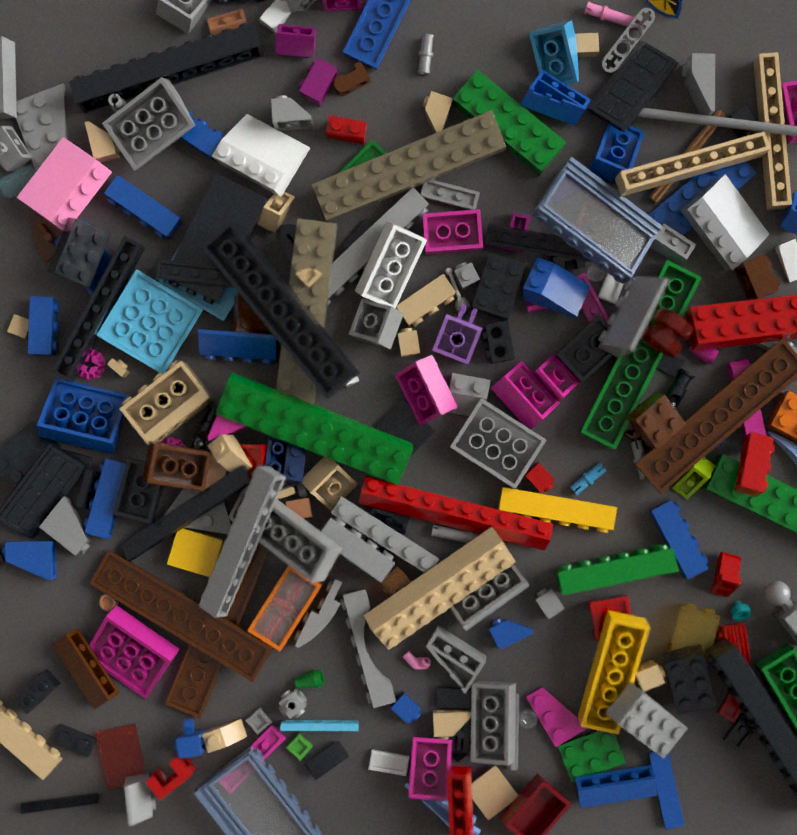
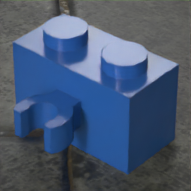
(190, 742)

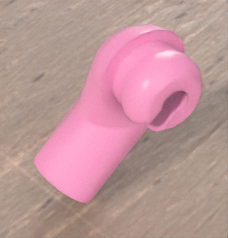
(418, 663)

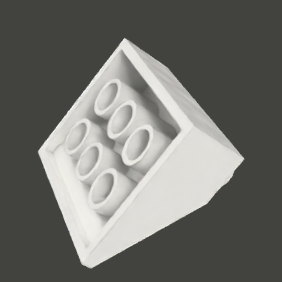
(261, 154)

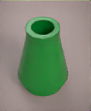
(312, 679)

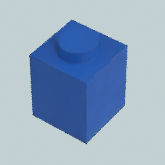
(406, 708)

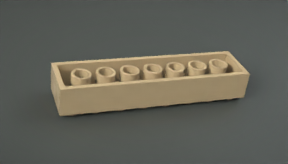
(439, 588)

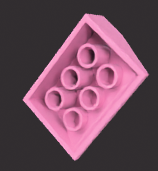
(64, 184)

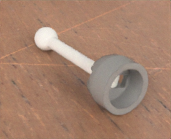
(460, 300)

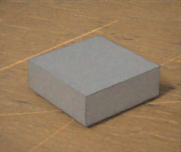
(258, 720)

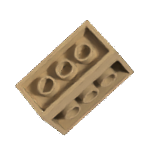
(169, 416)

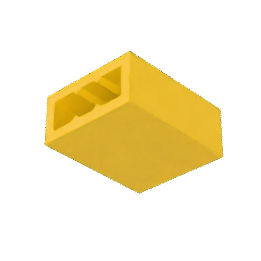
(195, 551)

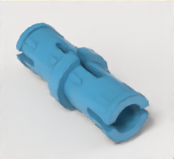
(588, 478)

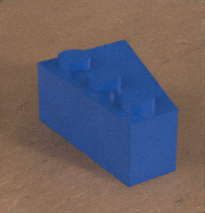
(555, 99)

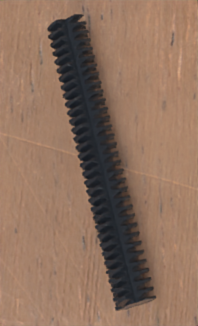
(59, 803)

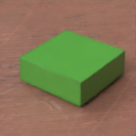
(299, 746)

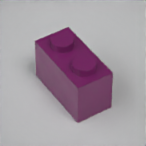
(295, 41)
(318, 81)

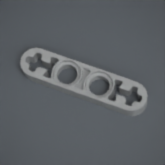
(626, 39)

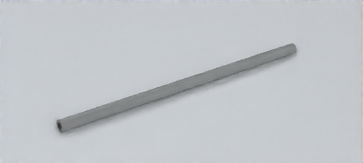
(718, 121)

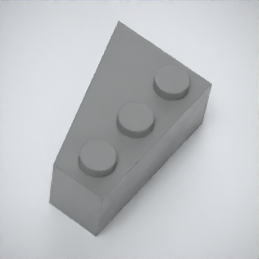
(456, 656)

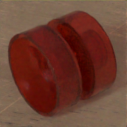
(669, 327)

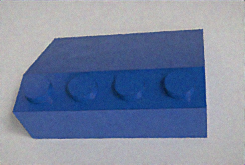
(82, 416)

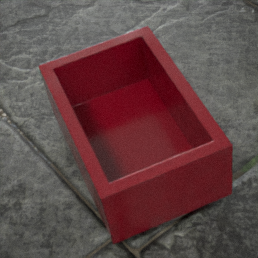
(535, 808)

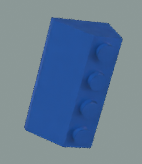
(238, 345)

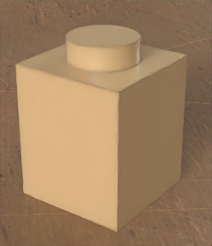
(587, 45)
(408, 342)

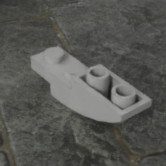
(316, 621)

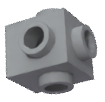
(292, 696)

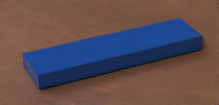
(666, 791)

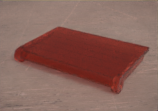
(120, 754)

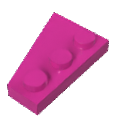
(554, 716)

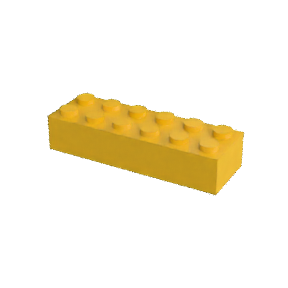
(612, 668)

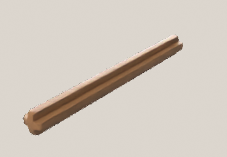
(695, 145)

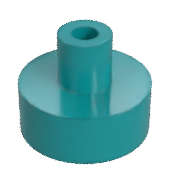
(740, 611)

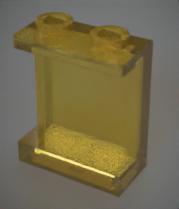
(694, 628)

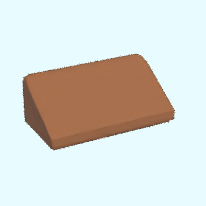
(226, 21)

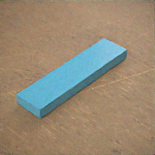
(319, 725)

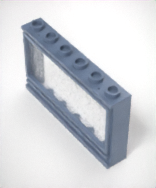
(596, 220)
(251, 800)

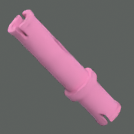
(609, 14)

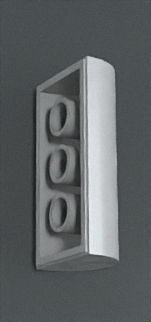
(489, 597)

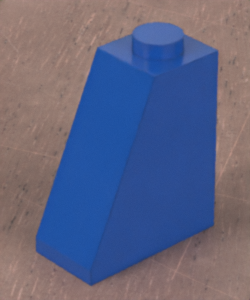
(33, 556)

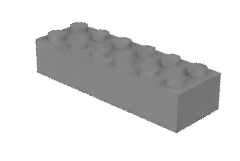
(296, 541)

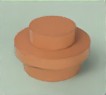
(107, 603)

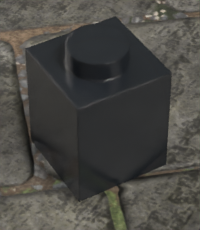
(744, 114)

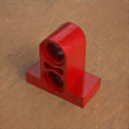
(726, 574)

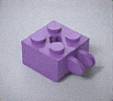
(453, 326)

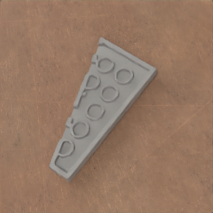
(42, 122)

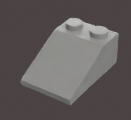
(182, 13)
(700, 81)

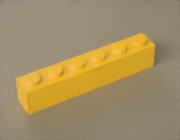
(558, 508)

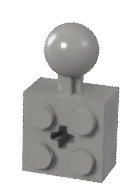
(778, 594)

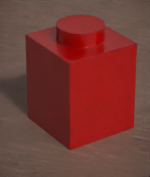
(540, 478)

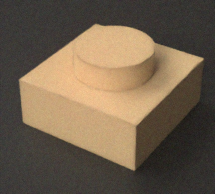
(119, 367)

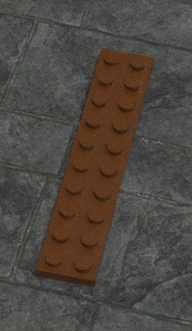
(721, 416)
(181, 615)
(198, 670)

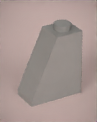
(67, 527)

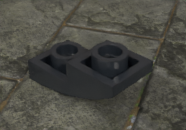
(327, 760)

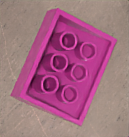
(132, 651)

